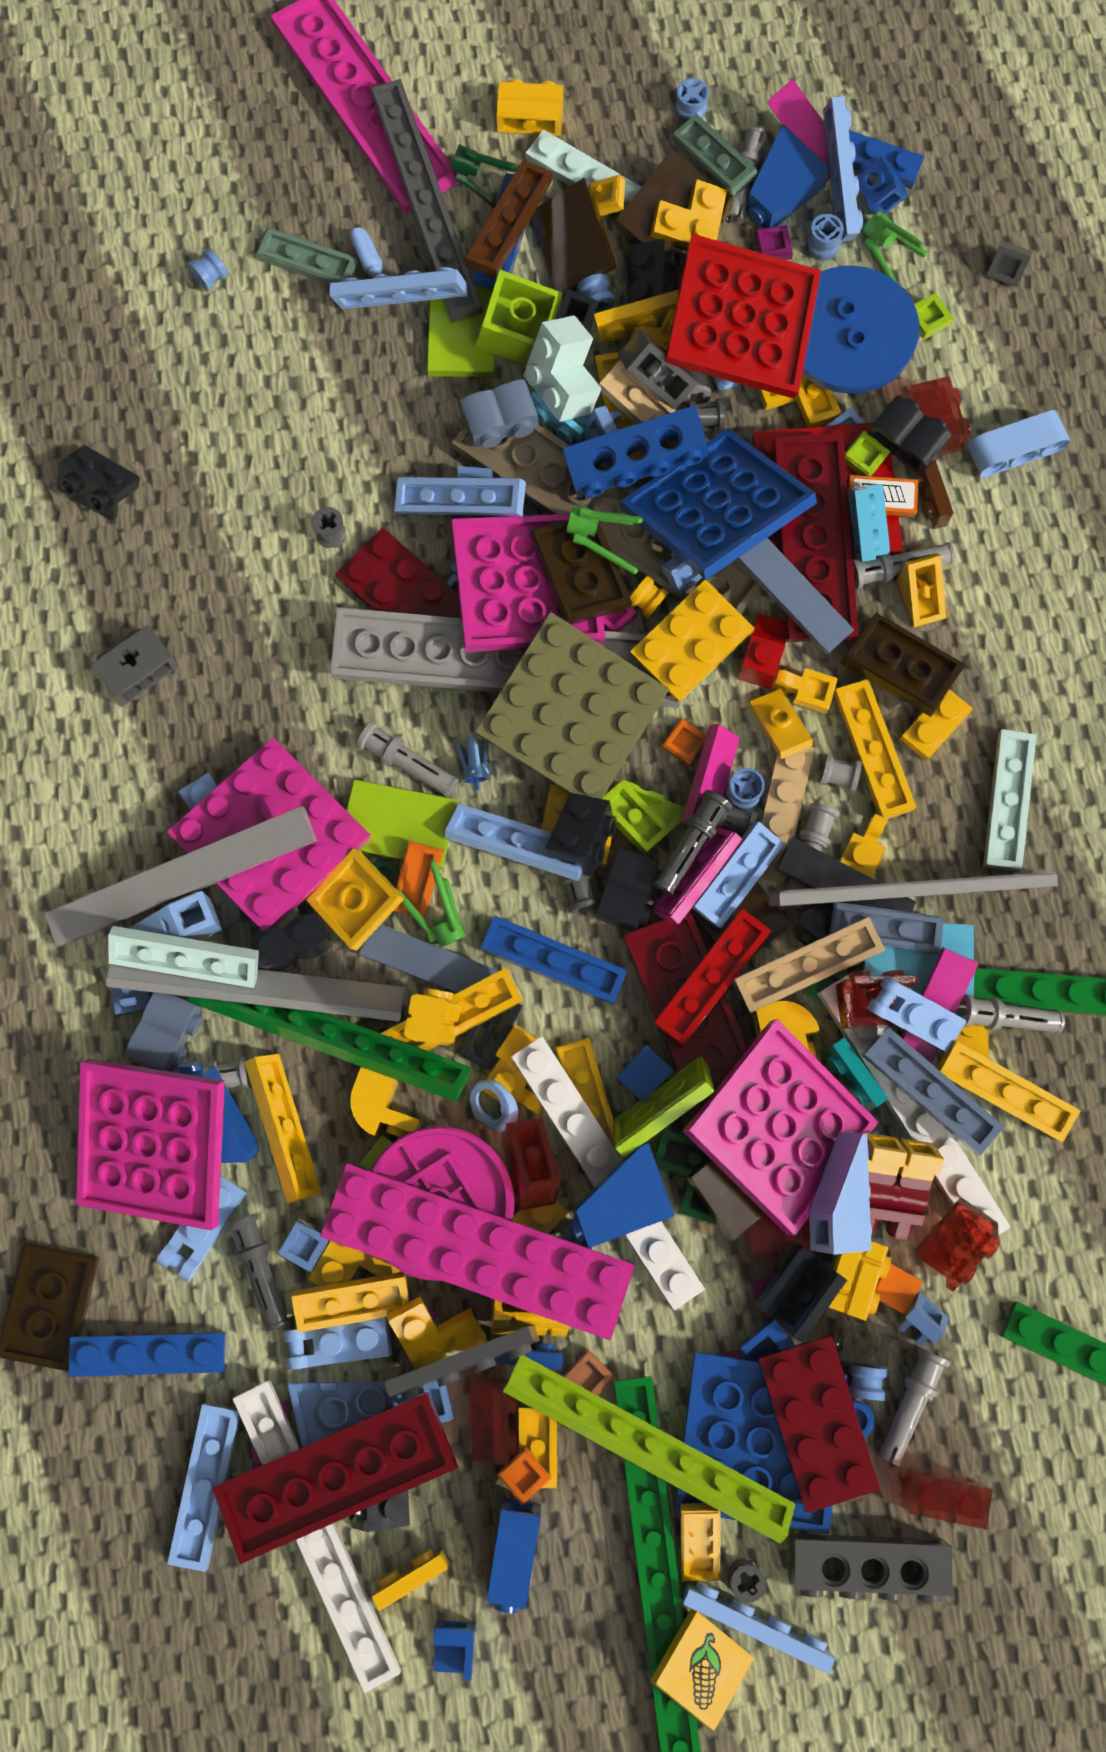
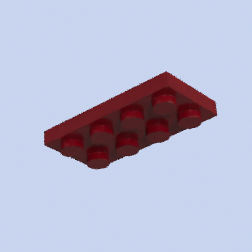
(397, 581)
(818, 1424)

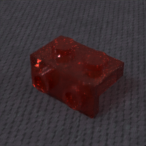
(856, 993)
(959, 1243)
(490, 1421)

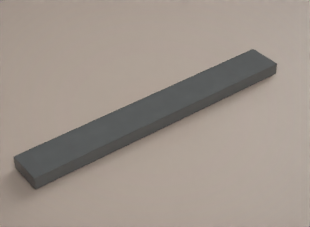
(423, 192)

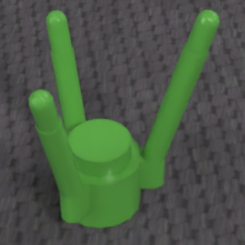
(883, 232)
(585, 523)
(447, 926)

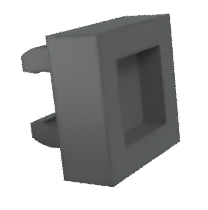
(1009, 263)

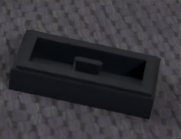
(475, 1057)

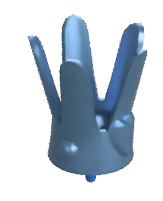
(473, 762)

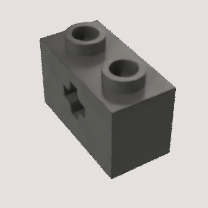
(647, 363)
(152, 665)

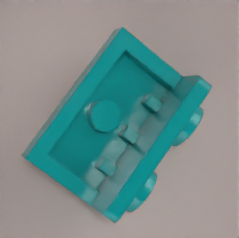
(849, 1066)

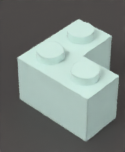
(558, 371)

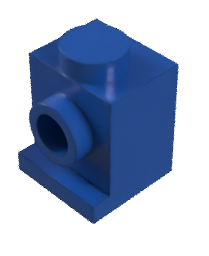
(881, 185)

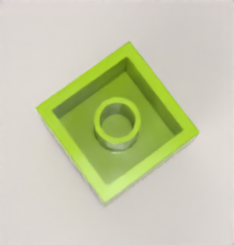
(516, 316)

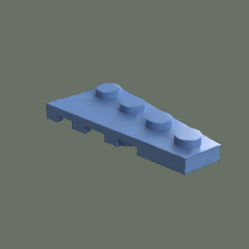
(333, 1406)

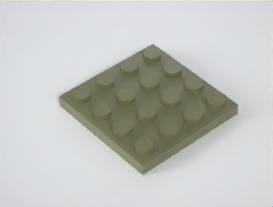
(572, 710)

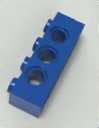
(648, 437)

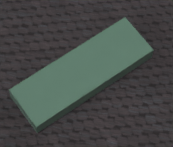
(714, 155)
(305, 257)

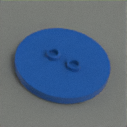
(859, 331)

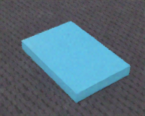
(954, 937)

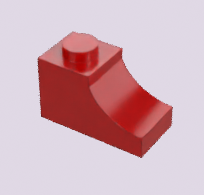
(764, 652)

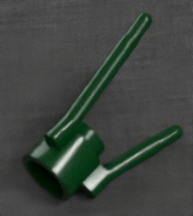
(467, 163)

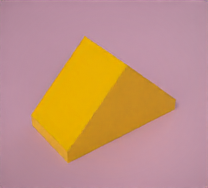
(923, 590)

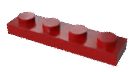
(712, 977)

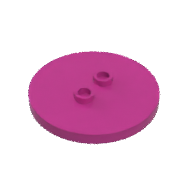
(452, 1167)

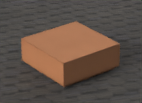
(589, 1373)

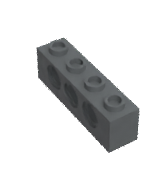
(929, 1583)

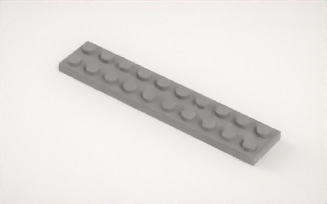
(431, 652)

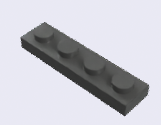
(447, 1369)

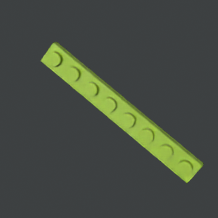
(650, 1448)

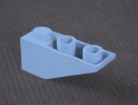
(186, 918)
(842, 1201)

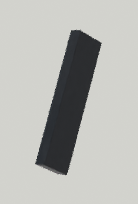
(820, 870)

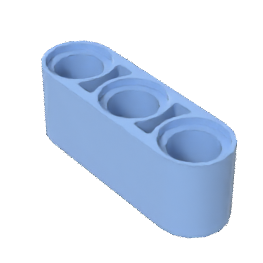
(1018, 443)

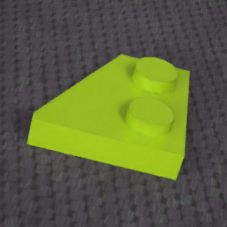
(643, 815)

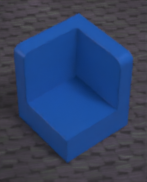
(644, 1074)
(765, 1340)
(454, 1647)

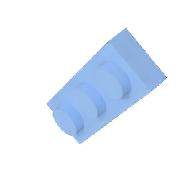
(738, 875)

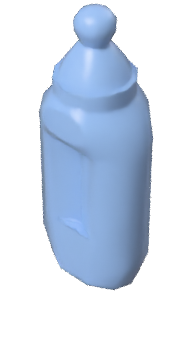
(366, 251)

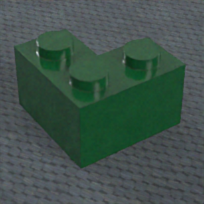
(680, 1157)

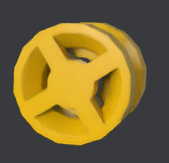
(648, 596)

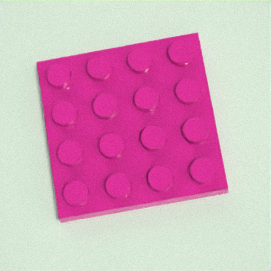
(503, 584)
(255, 792)
(777, 1125)
(150, 1143)

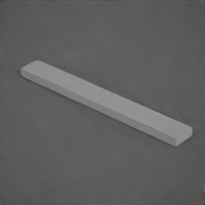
(181, 876)
(912, 889)
(274, 990)

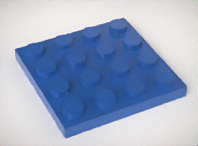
(719, 505)
(736, 1425)

